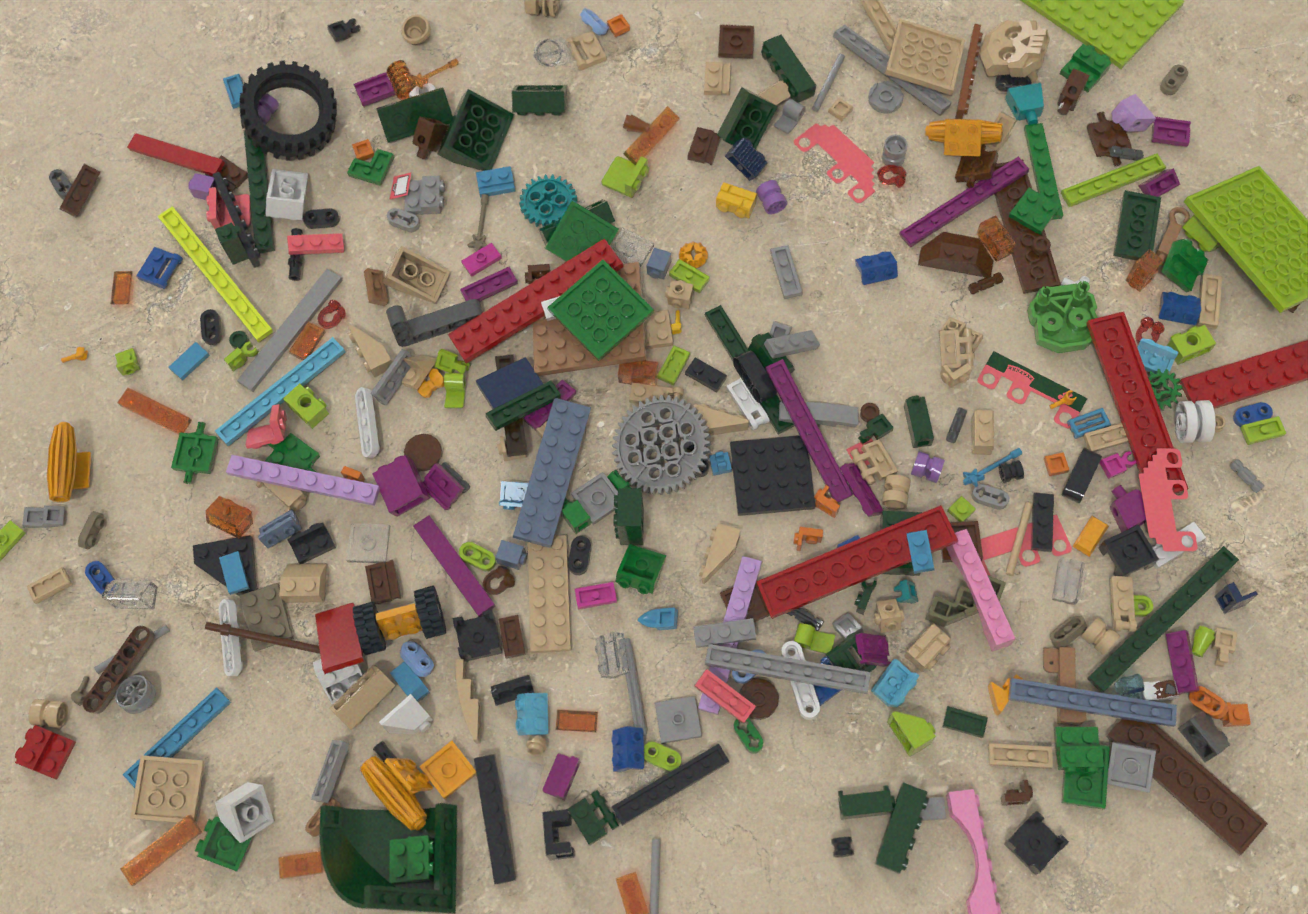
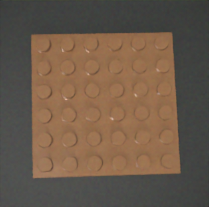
(561, 352)

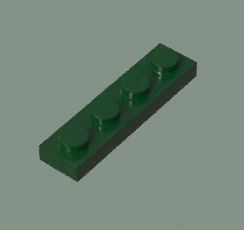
(523, 405)

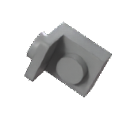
(846, 626)

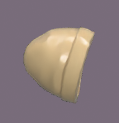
(415, 29)

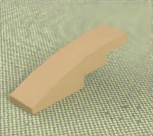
(470, 707)

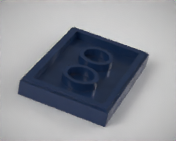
(508, 383)

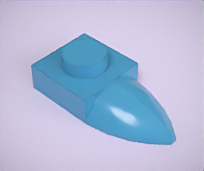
(660, 618)

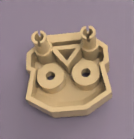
(1014, 49)

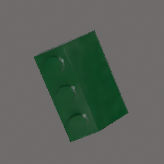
(539, 99)
(747, 118)

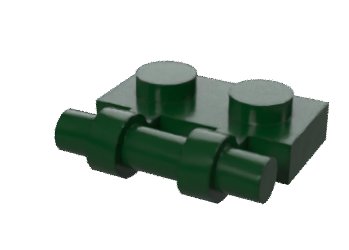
(587, 820)

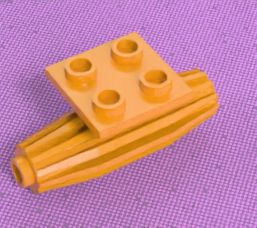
(964, 136)
(65, 466)
(396, 787)

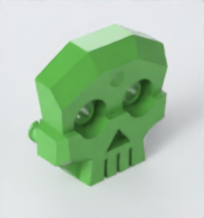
(1067, 332)

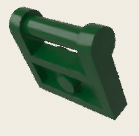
(843, 658)

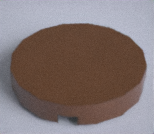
(424, 451)
(763, 696)

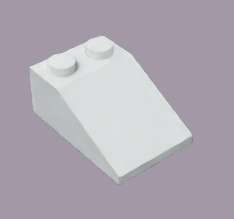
(286, 194)

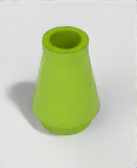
(1202, 639)

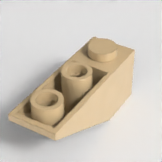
(374, 352)
(720, 421)
(723, 547)

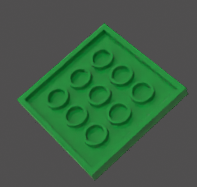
(600, 310)

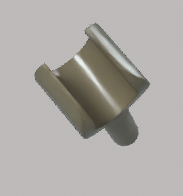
(77, 695)

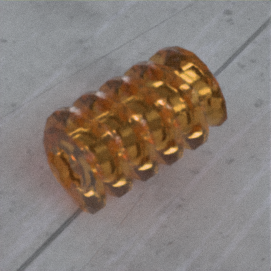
(399, 77)

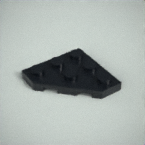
(207, 559)

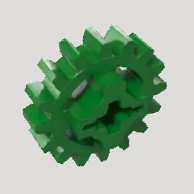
(1169, 392)

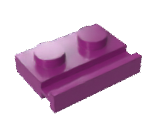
(374, 89)
(1171, 131)
(442, 486)
(873, 649)

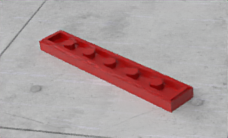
(175, 154)

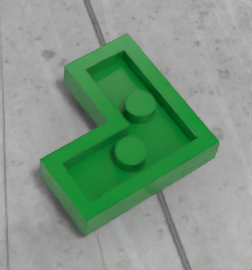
(375, 170)

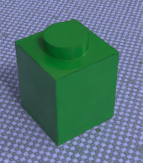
(576, 516)

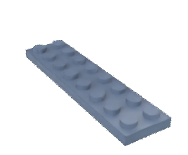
(552, 473)

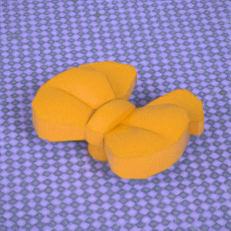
(436, 381)

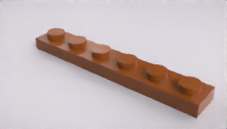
(970, 66)

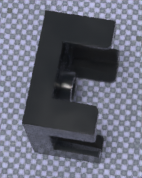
(1129, 551)
(477, 636)
(554, 820)
(1035, 843)

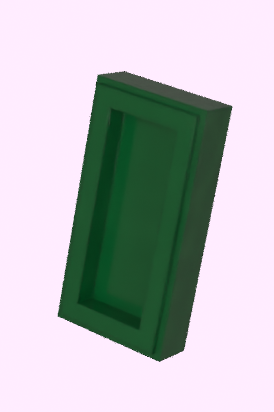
(965, 722)

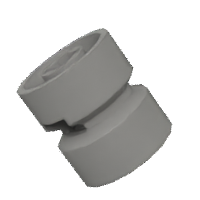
(894, 150)

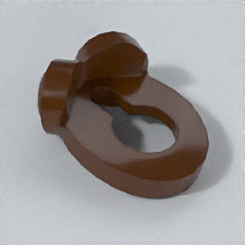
(507, 582)

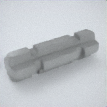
(1247, 476)

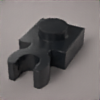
(343, 30)

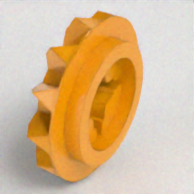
(700, 257)

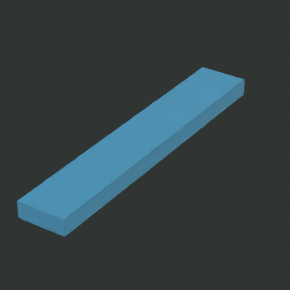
(184, 731)

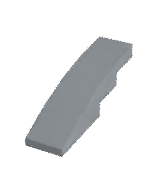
(826, 414)

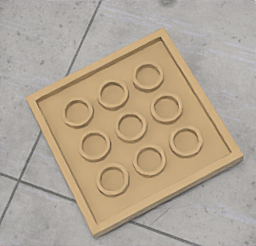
(925, 56)

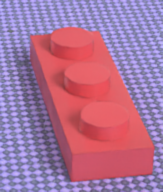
(315, 244)
(724, 696)

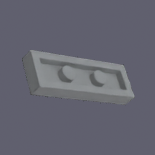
(786, 272)
(791, 344)
(392, 378)
(724, 633)
(330, 771)

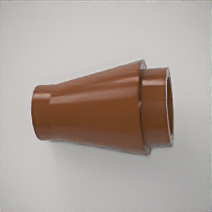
(635, 124)

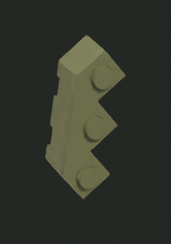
(946, 612)

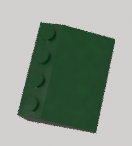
(475, 132)

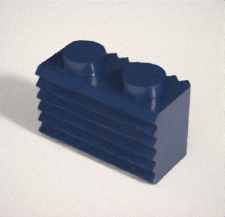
(746, 158)

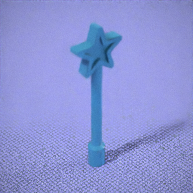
(974, 477)

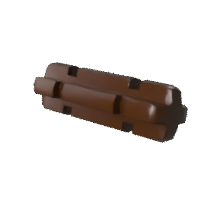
(985, 283)

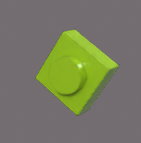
(961, 509)

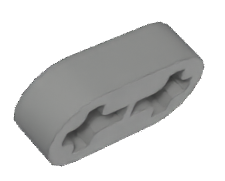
(402, 221)
(990, 496)

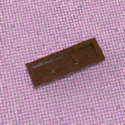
(79, 190)

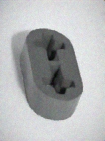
(59, 185)

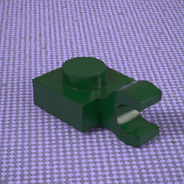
(876, 427)
(862, 600)

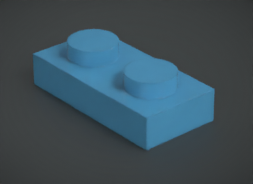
(920, 551)

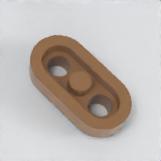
(313, 825)

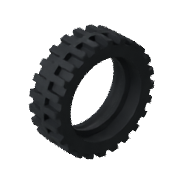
(292, 77)

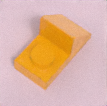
(999, 696)

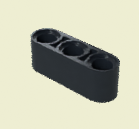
(754, 376)
(1081, 475)

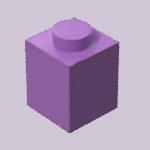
(200, 185)

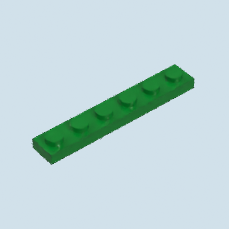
(1042, 164)

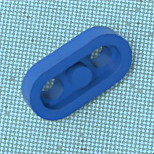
(1253, 412)
(102, 579)

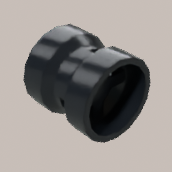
(1012, 471)

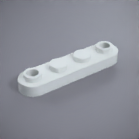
(366, 422)
(230, 645)
(803, 693)

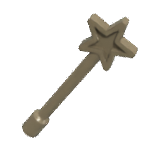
(478, 241)

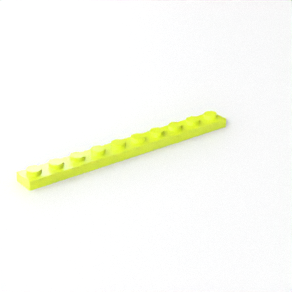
(215, 274)

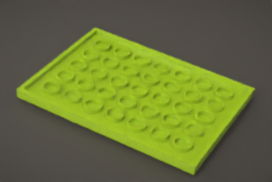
(1110, 26)
(1259, 232)

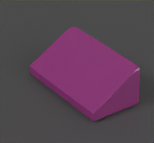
(1160, 183)

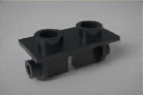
(508, 690)

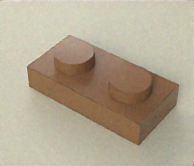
(375, 288)

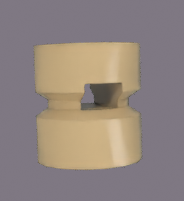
(896, 489)
(1100, 636)
(47, 712)

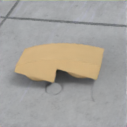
(954, 324)

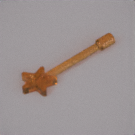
(419, 80)

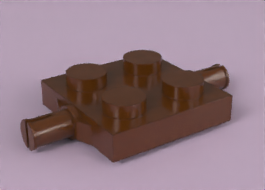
(1105, 135)
(976, 167)

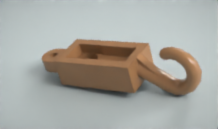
(1172, 232)

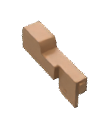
(1064, 665)

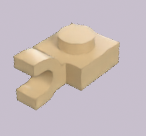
(1225, 643)

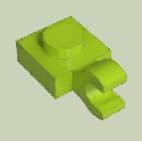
(238, 357)
(448, 362)

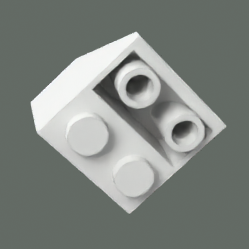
(338, 681)

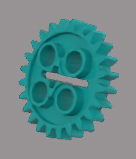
(547, 200)

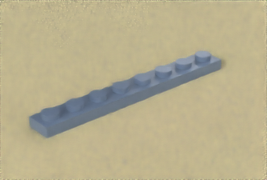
(1092, 702)

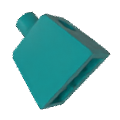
(1026, 102)

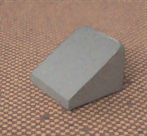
(779, 329)

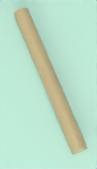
(1019, 539)

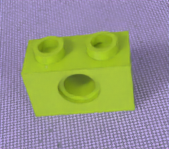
(1201, 341)
(313, 413)

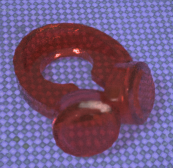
(898, 181)
(333, 305)
(1148, 322)

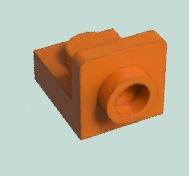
(826, 504)
(809, 535)
(1236, 716)

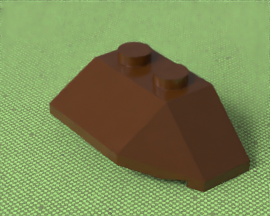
(957, 254)

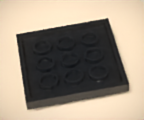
(771, 475)

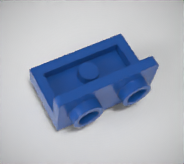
(877, 267)
(1180, 308)
(628, 749)

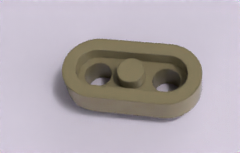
(1174, 78)
(89, 533)
(1068, 631)

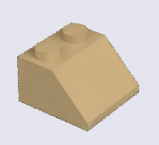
(303, 583)

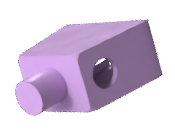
(1132, 114)

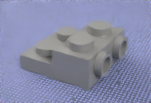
(425, 196)

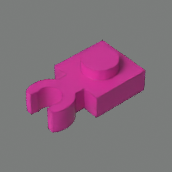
(1116, 465)

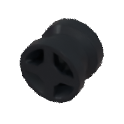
(842, 847)

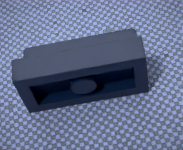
(1231, 599)

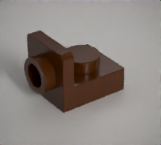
(536, 271)
(1014, 797)

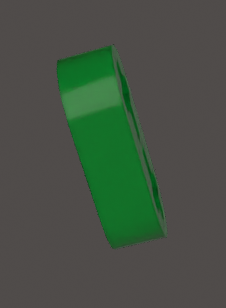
(752, 731)

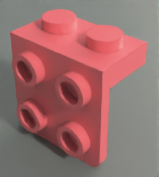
(218, 212)
(271, 433)

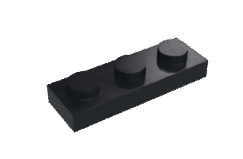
(1042, 522)

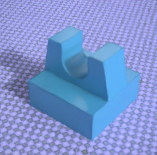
(720, 463)

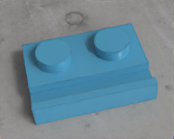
(495, 181)

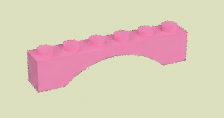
(990, 611)
(964, 811)

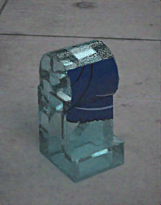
(1130, 686)

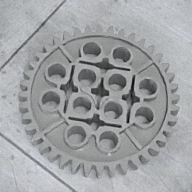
(688, 463)

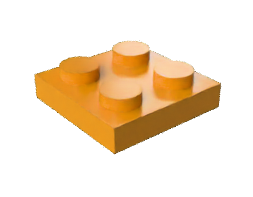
(448, 770)

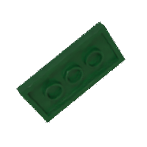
(402, 117)
(1136, 225)

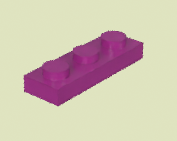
(489, 285)
(540, 416)
(861, 490)
(1182, 661)

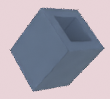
(658, 263)
(511, 555)

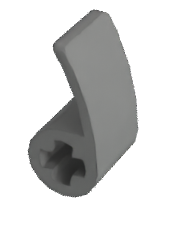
(791, 116)

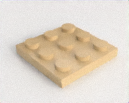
(167, 789)

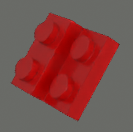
(44, 751)

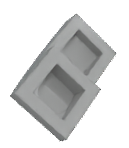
(43, 517)

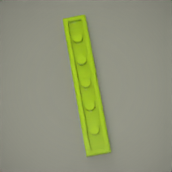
(1113, 180)

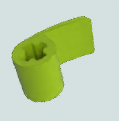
(455, 390)
(813, 640)

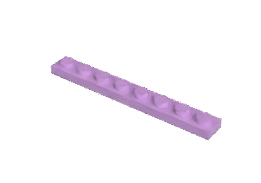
(303, 480)
(736, 610)

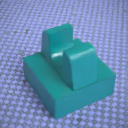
(908, 591)

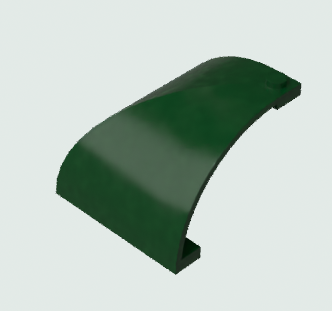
(358, 858)

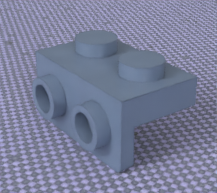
(279, 529)

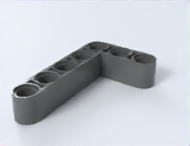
(431, 324)

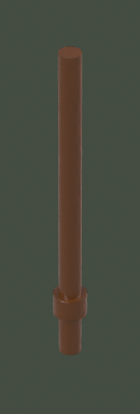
(227, 629)

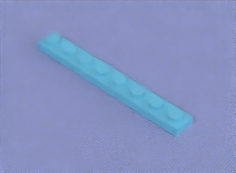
(274, 395)

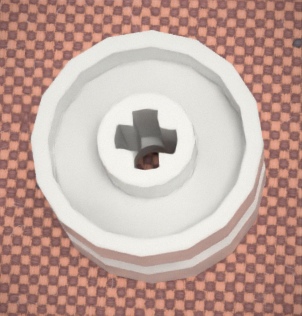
(1194, 421)

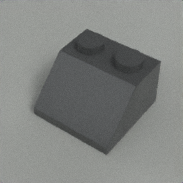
(1204, 736)

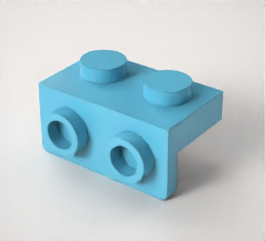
(1156, 356)
(895, 684)
(532, 714)

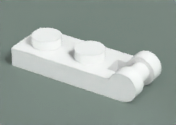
(747, 404)

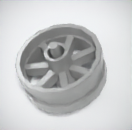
(139, 696)

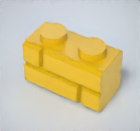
(736, 200)

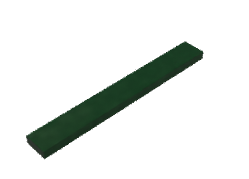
(735, 346)

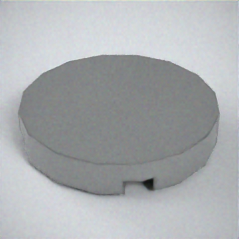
(885, 97)

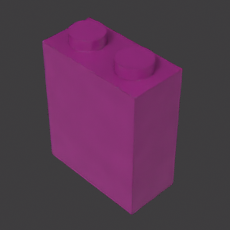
(400, 485)

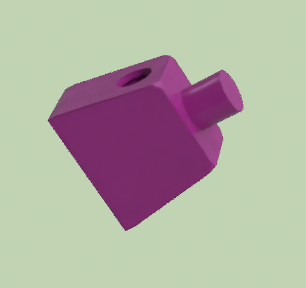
(1128, 508)

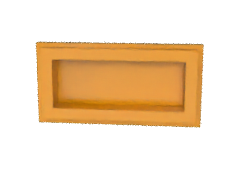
(1090, 536)

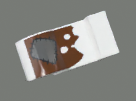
(1159, 691)

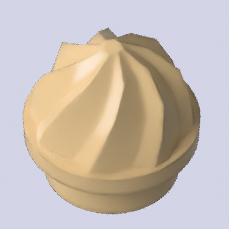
(536, 745)

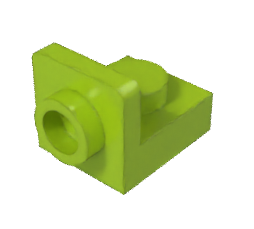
(127, 362)

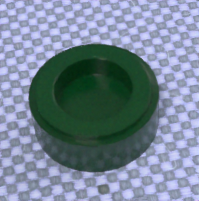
(238, 339)

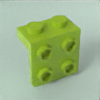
(625, 176)

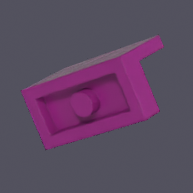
(561, 776)

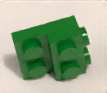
(1089, 62)
(1184, 264)
(640, 569)
(1078, 749)
(221, 846)
(411, 860)

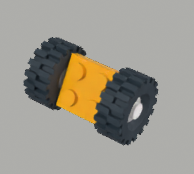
(377, 627)

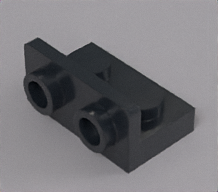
(311, 543)

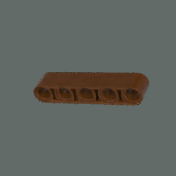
(109, 674)

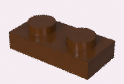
(511, 636)

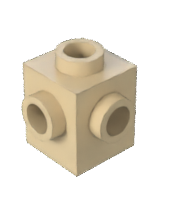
(679, 294)
(888, 620)

